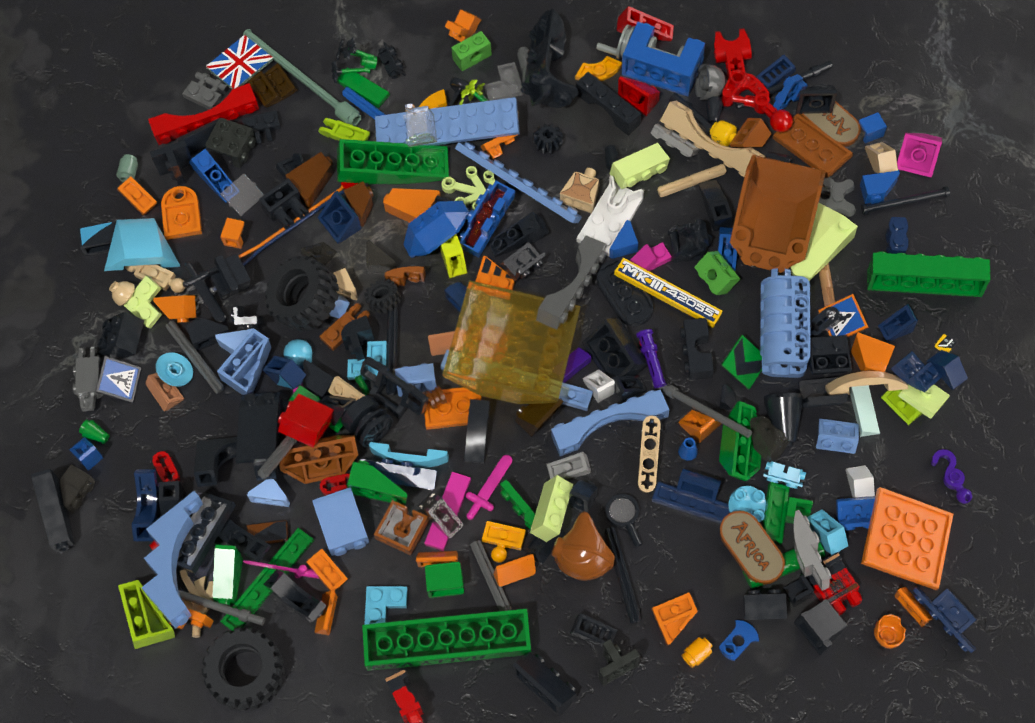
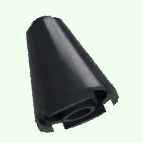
(785, 413)

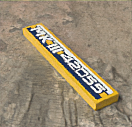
(667, 292)

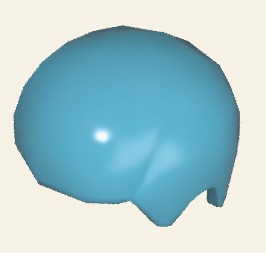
(298, 351)

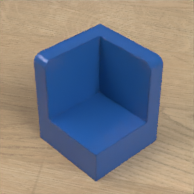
(873, 127)

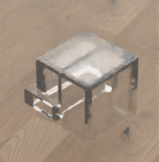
(419, 125)

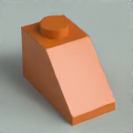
(177, 307)

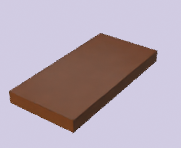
(813, 146)

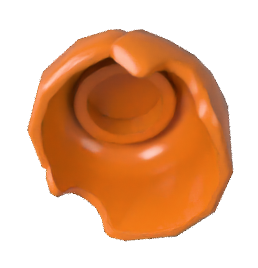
(889, 631)

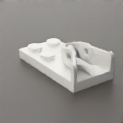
(611, 214)

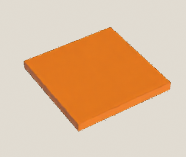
(907, 538)

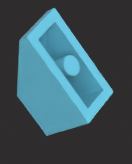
(830, 532)

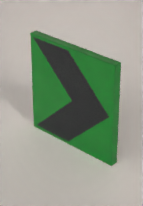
(744, 362)

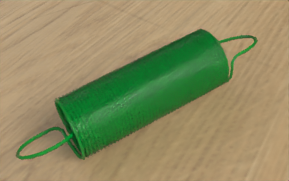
(362, 385)

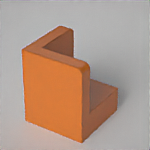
(232, 233)

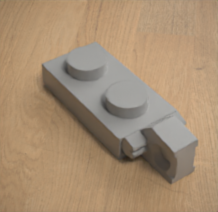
(674, 140)

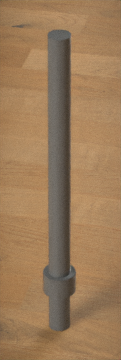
(673, 392)
(243, 615)

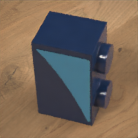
(284, 372)

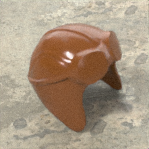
(583, 551)

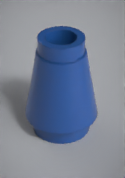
(688, 449)

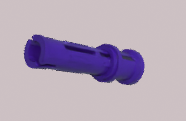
(649, 350)

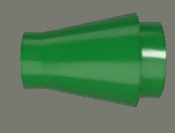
(93, 431)

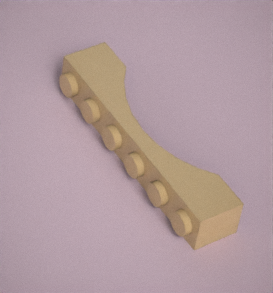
(681, 119)

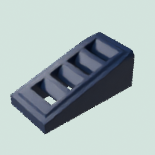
(783, 60)

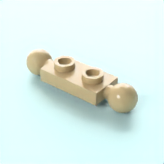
(160, 275)

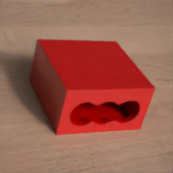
(305, 420)

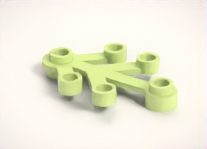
(475, 191)

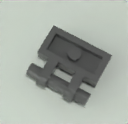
(202, 95)

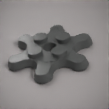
(837, 196)

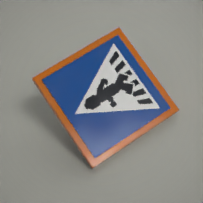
(851, 320)

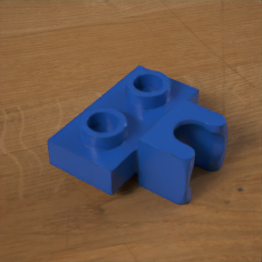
(790, 91)

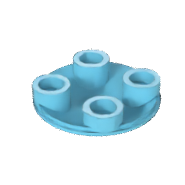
(748, 500)

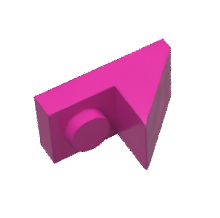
(652, 257)

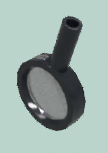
(622, 513)

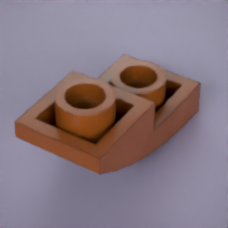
(410, 273)

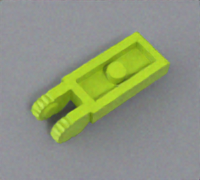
(343, 131)

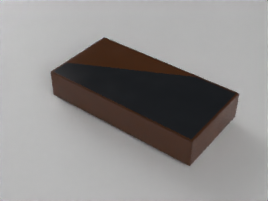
(270, 532)

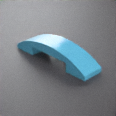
(433, 457)

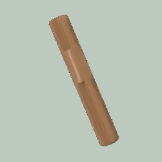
(826, 285)

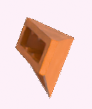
(698, 425)

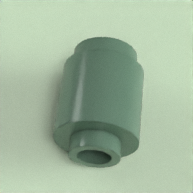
(127, 167)

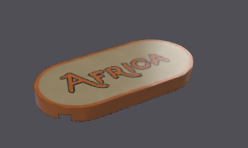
(838, 124)
(752, 547)

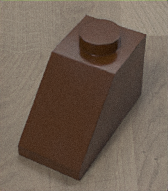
(360, 200)

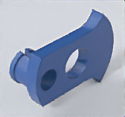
(744, 630)

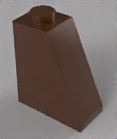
(312, 177)

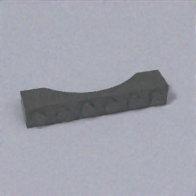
(556, 306)

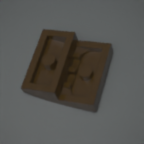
(272, 85)

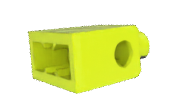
(450, 249)

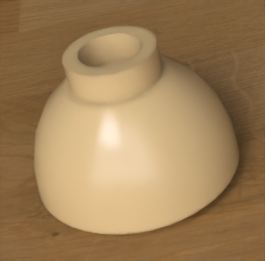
(121, 292)

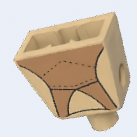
(581, 190)

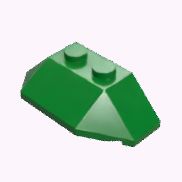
(736, 450)

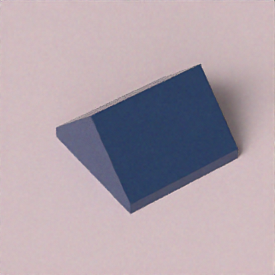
(339, 218)

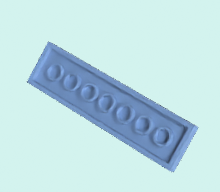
(458, 122)

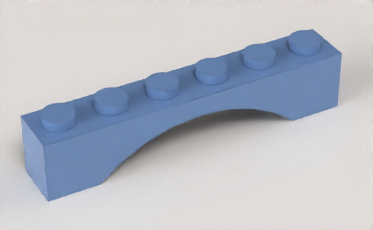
(571, 435)

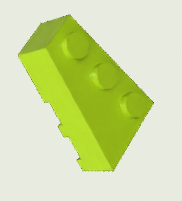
(143, 617)

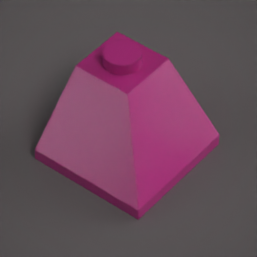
(919, 153)

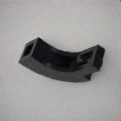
(294, 596)

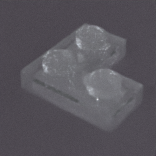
(508, 86)

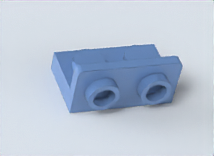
(837, 436)

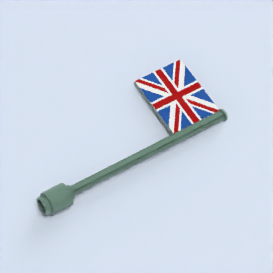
(251, 55)

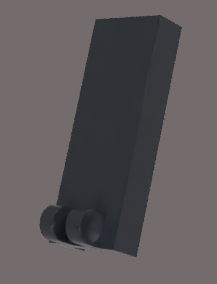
(197, 138)

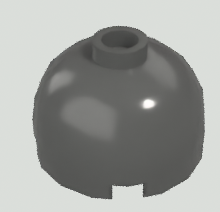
(710, 82)

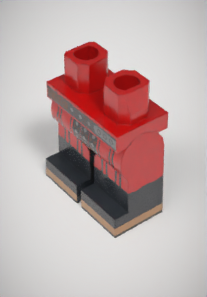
(841, 585)
(409, 708)

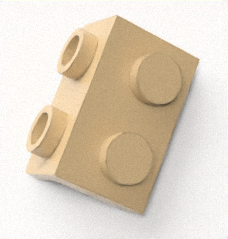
(342, 389)

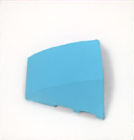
(139, 243)

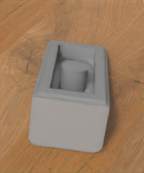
(570, 467)

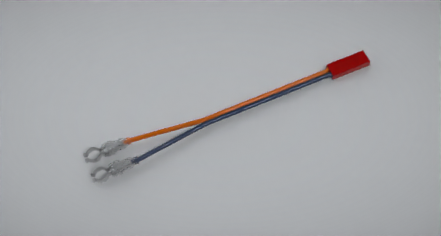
(344, 185)

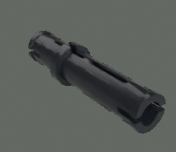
(706, 126)

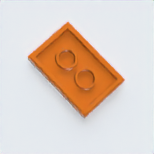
(453, 412)

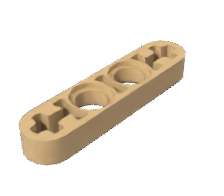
(651, 454)

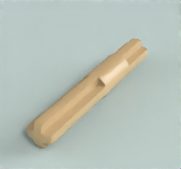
(691, 180)

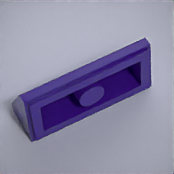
(577, 360)

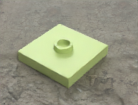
(925, 402)

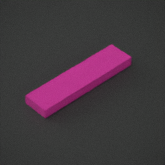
(453, 496)

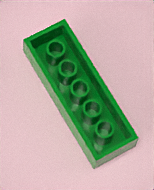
(928, 274)

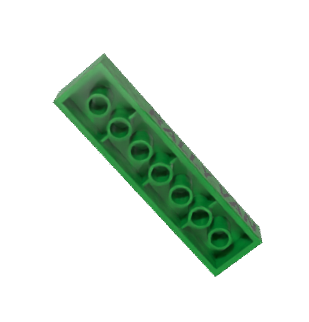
(446, 639)

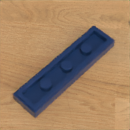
(670, 497)

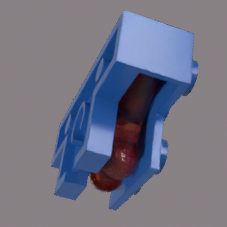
(486, 217)

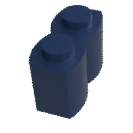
(896, 235)

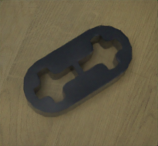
(825, 325)

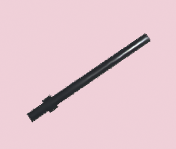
(812, 72)

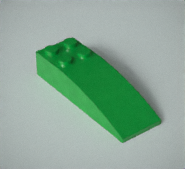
(390, 162)

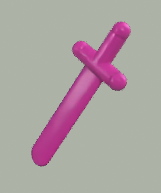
(481, 499)
(301, 571)

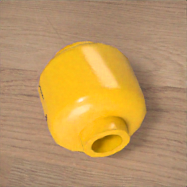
(723, 132)

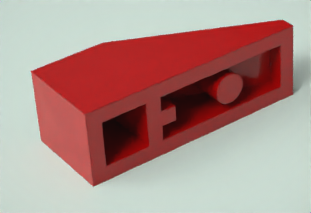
(630, 16)

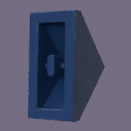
(898, 324)
(950, 367)

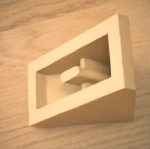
(345, 284)

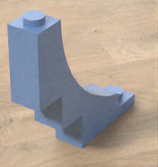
(169, 535)

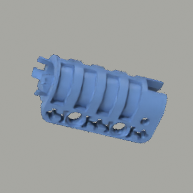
(781, 325)

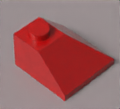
(638, 94)

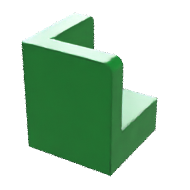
(797, 504)

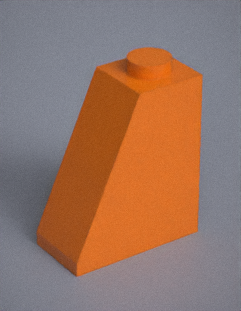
(409, 203)

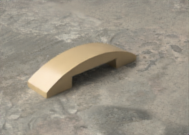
(842, 384)

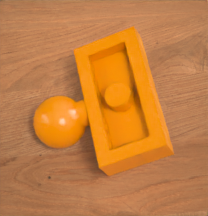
(503, 537)

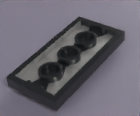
(207, 525)

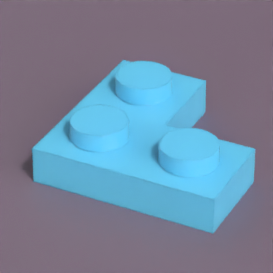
(375, 350)
(383, 597)

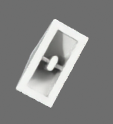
(600, 384)
(860, 482)

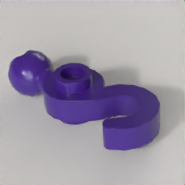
(953, 477)

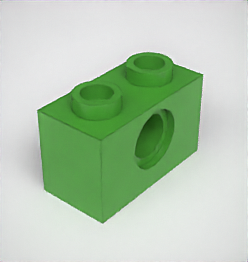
(471, 51)
(726, 276)

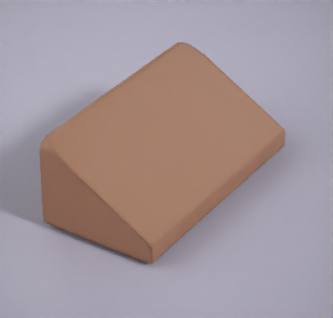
(440, 342)
(165, 394)

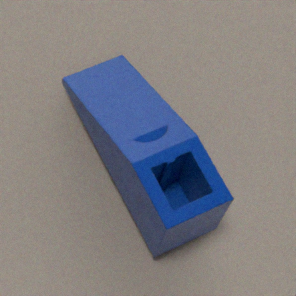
(210, 172)

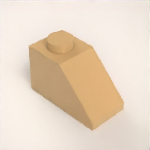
(882, 157)

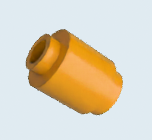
(697, 652)

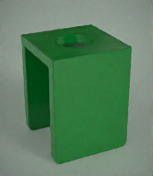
(444, 579)

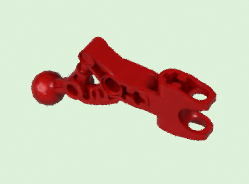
(733, 55)

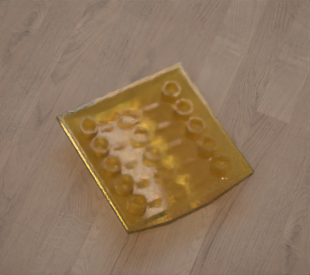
(504, 349)

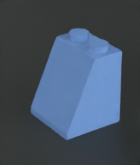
(341, 522)

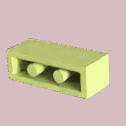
(639, 166)
(551, 508)

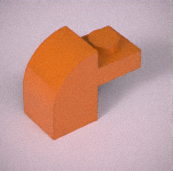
(464, 25)

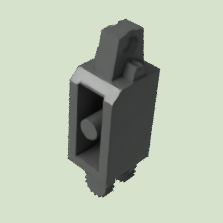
(87, 375)

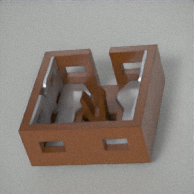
(395, 518)

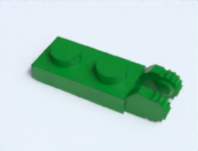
(520, 506)

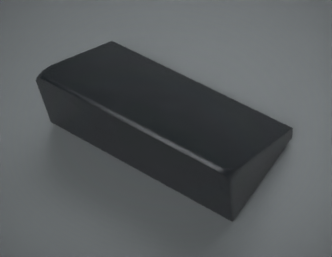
(540, 548)

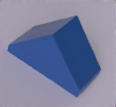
(625, 242)
(86, 453)

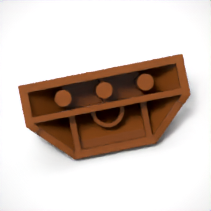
(328, 458)

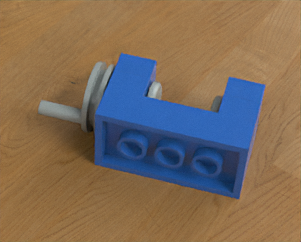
(654, 66)

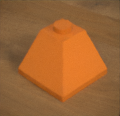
(871, 353)

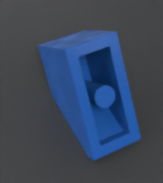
(877, 186)
(725, 247)

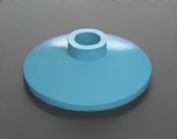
(177, 364)

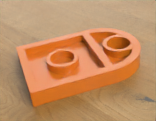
(181, 215)

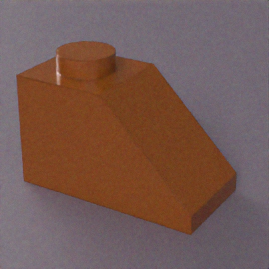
(752, 134)

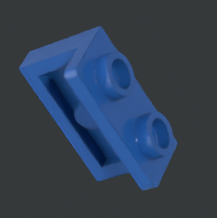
(854, 512)

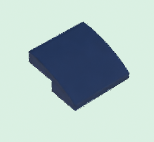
(916, 373)

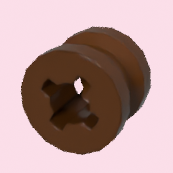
(436, 397)

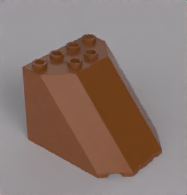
(776, 213)

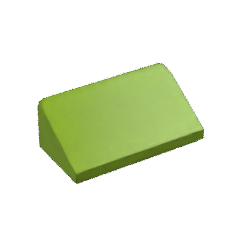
(902, 408)

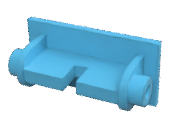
(791, 478)

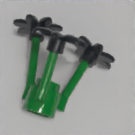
(367, 60)

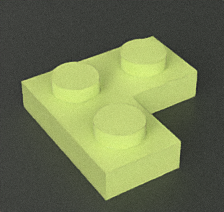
(140, 301)

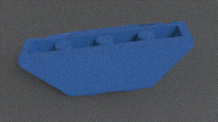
(434, 227)

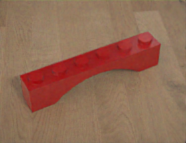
(237, 103)

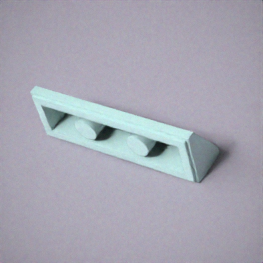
(864, 410)

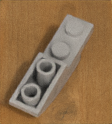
(807, 551)

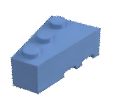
(246, 363)

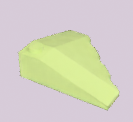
(828, 237)

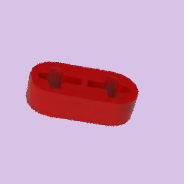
(169, 467)
(336, 482)

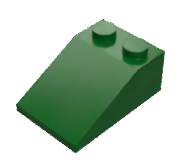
(372, 484)

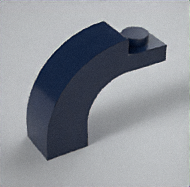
(147, 503)

